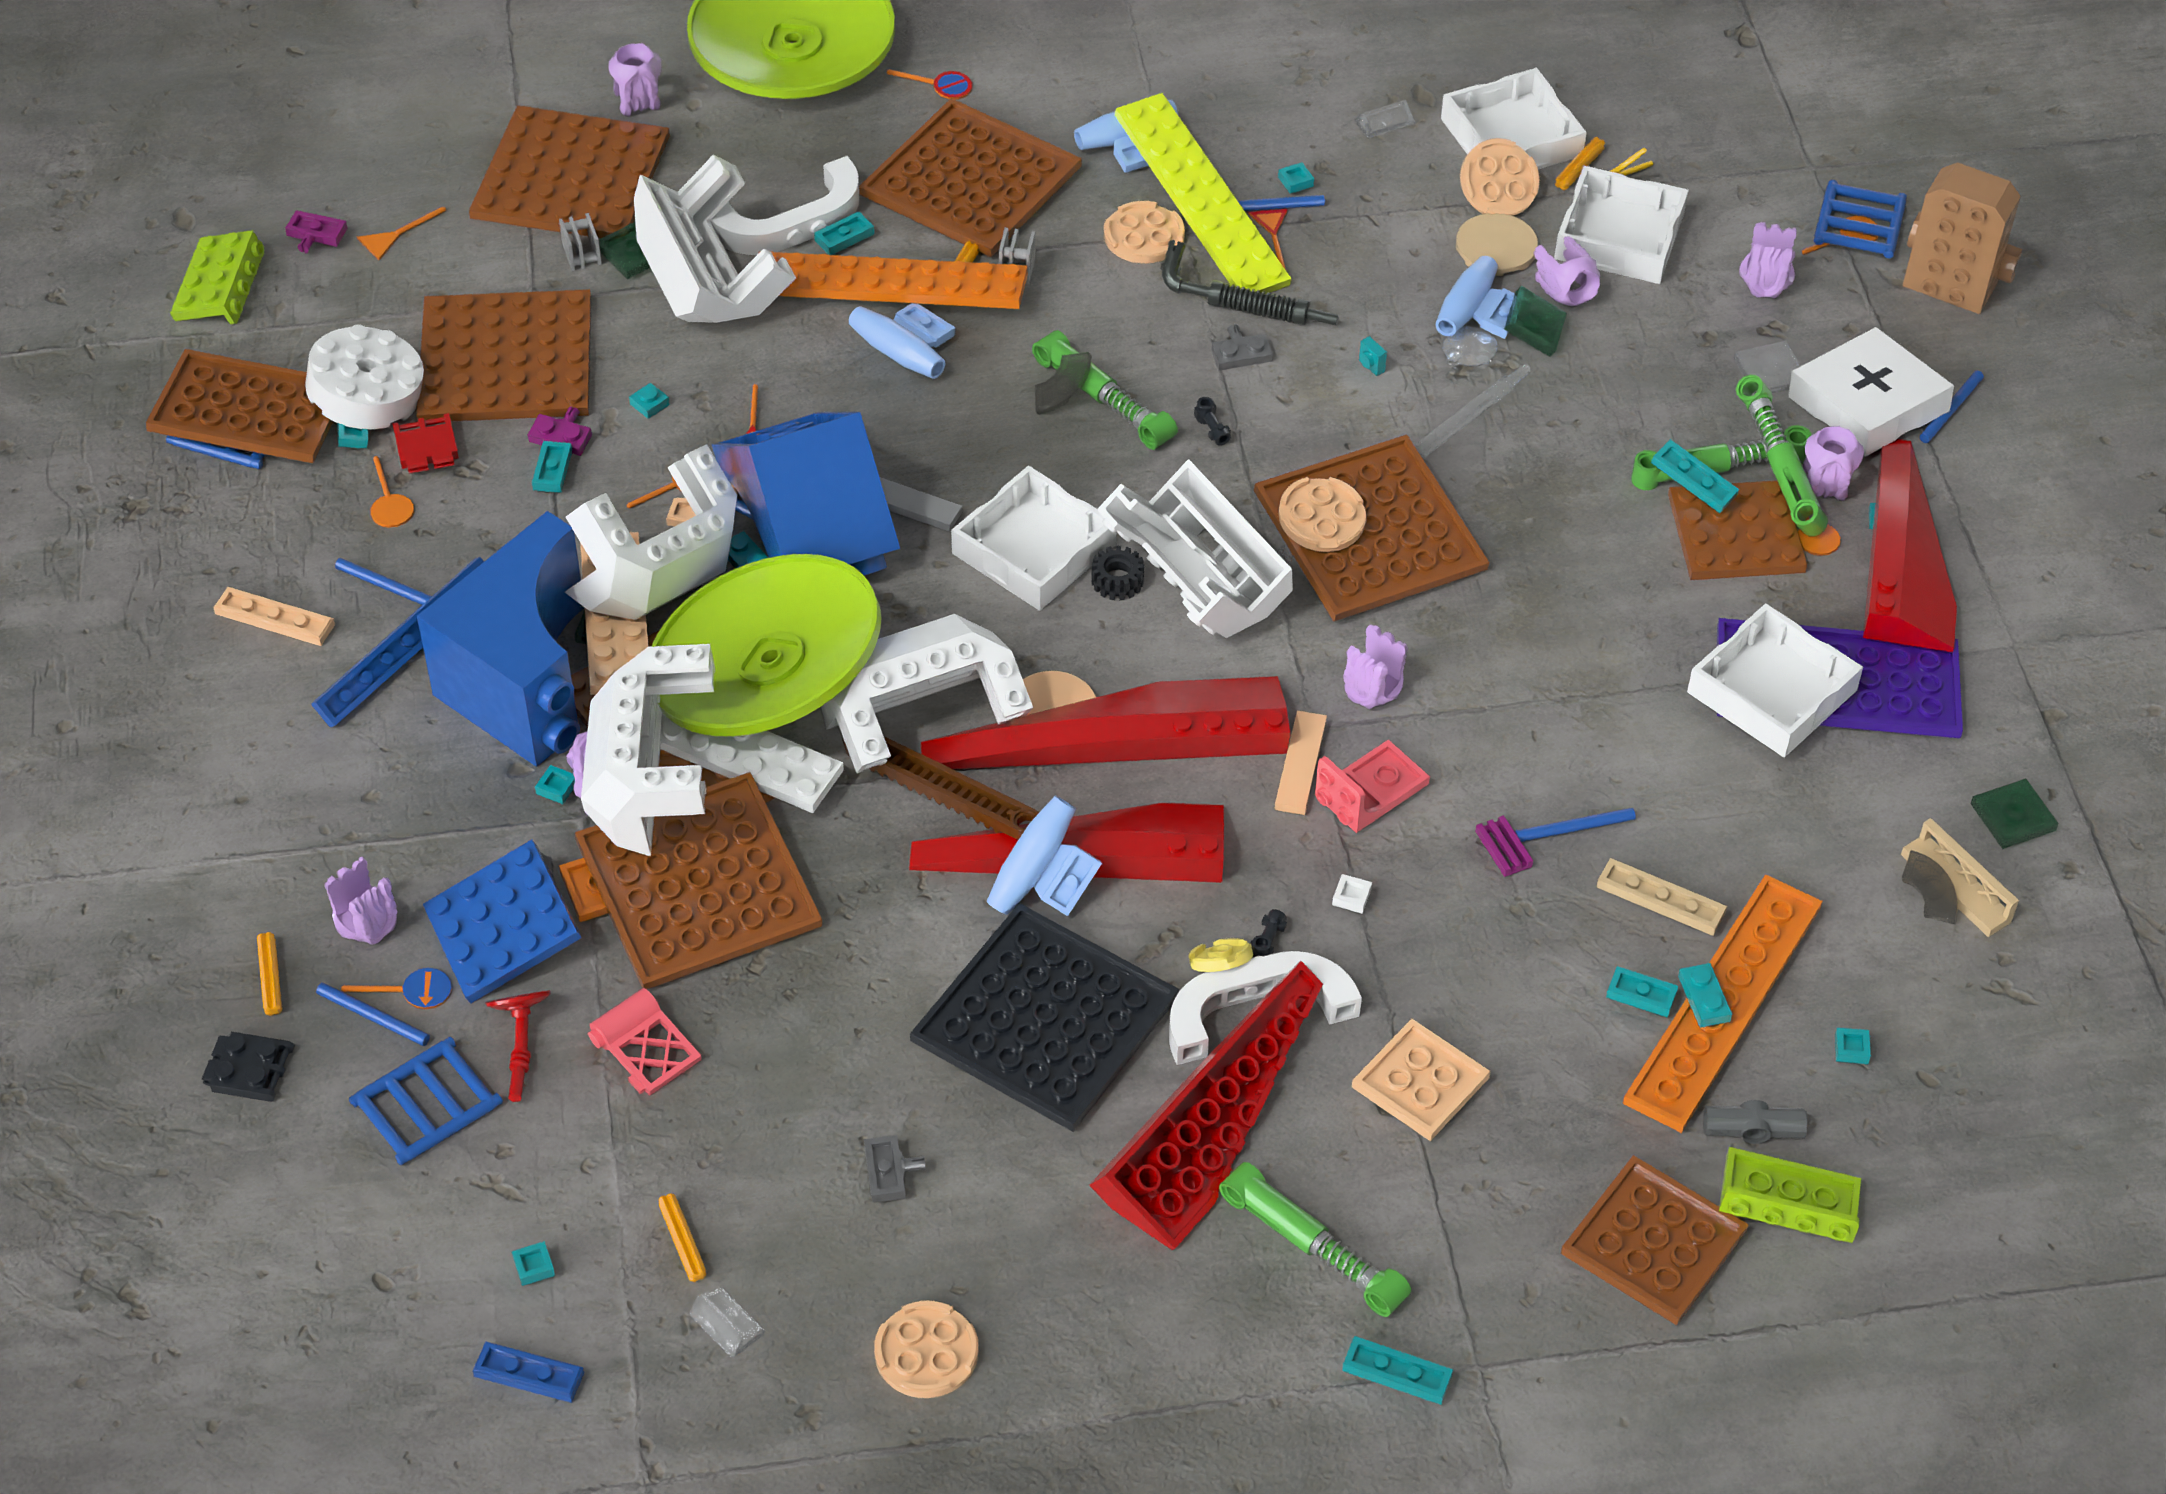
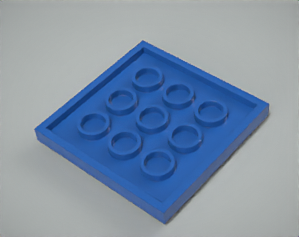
(501, 921)

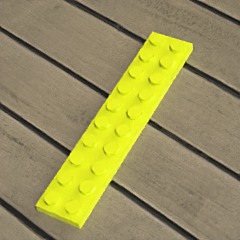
(1201, 195)

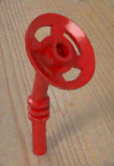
(520, 1056)

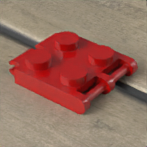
(426, 444)

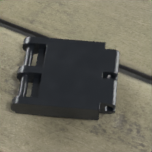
(244, 1064)

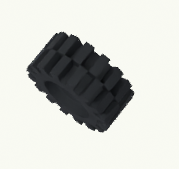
(1117, 585)

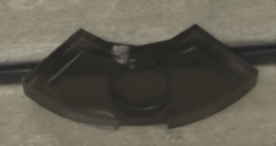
(1063, 384)
(1933, 885)

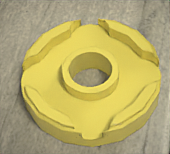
(1222, 956)

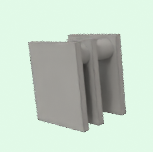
(1015, 255)
(579, 259)

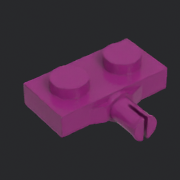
(315, 228)
(561, 430)

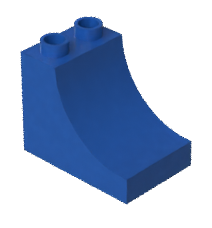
(813, 489)
(496, 644)

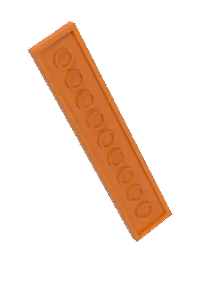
(905, 280)
(1746, 969)

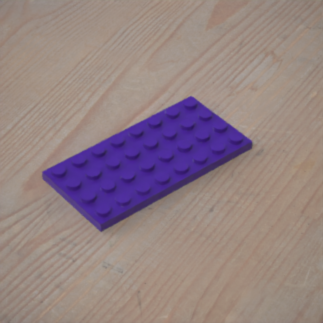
(1899, 685)

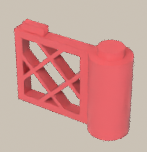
(626, 1024)

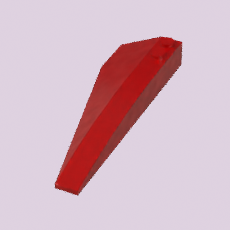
(1907, 579)
(1130, 842)

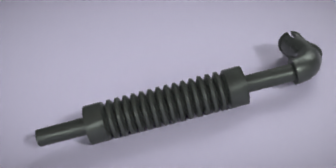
(1238, 298)

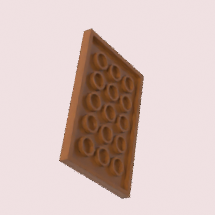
(240, 407)

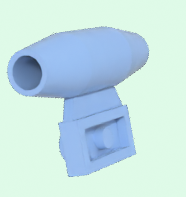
(1107, 132)
(1476, 299)
(906, 337)
(1042, 862)

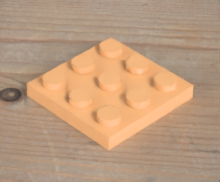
(1421, 1079)

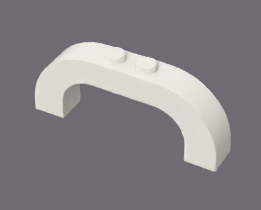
(795, 225)
(1249, 982)

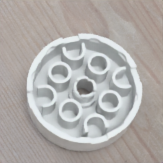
(364, 377)

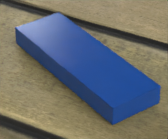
(528, 1372)

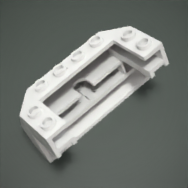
(689, 256)
(648, 575)
(1220, 588)
(919, 665)
(621, 764)

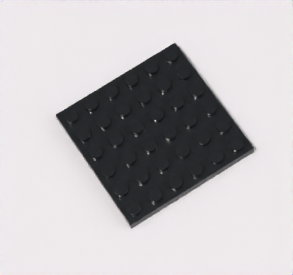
(1045, 1016)

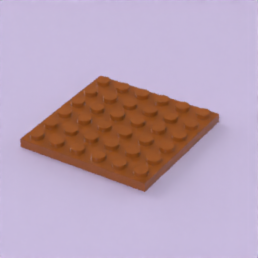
(565, 167)
(970, 176)
(505, 355)
(1409, 534)
(707, 890)

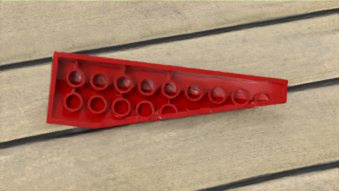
(1187, 1147)

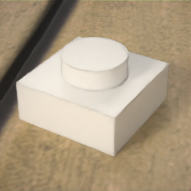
(1352, 893)

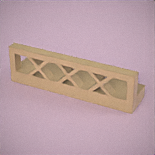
(1975, 901)

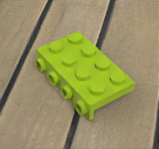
(219, 277)
(1790, 1195)

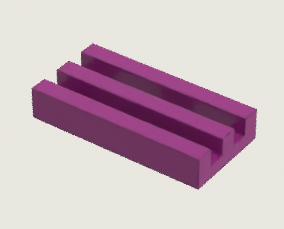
(1514, 841)

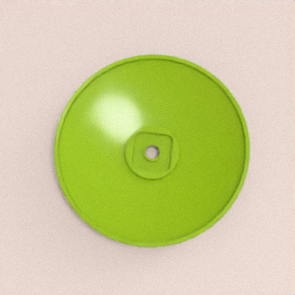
(751, 48)
(780, 641)

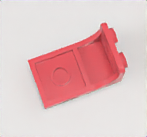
(1368, 785)

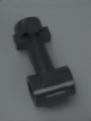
(1204, 414)
(1274, 922)

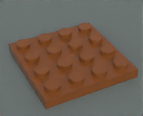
(1743, 540)
(1654, 1239)

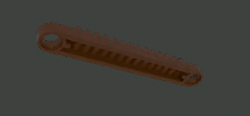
(954, 790)

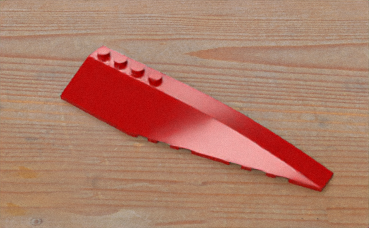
(1132, 725)

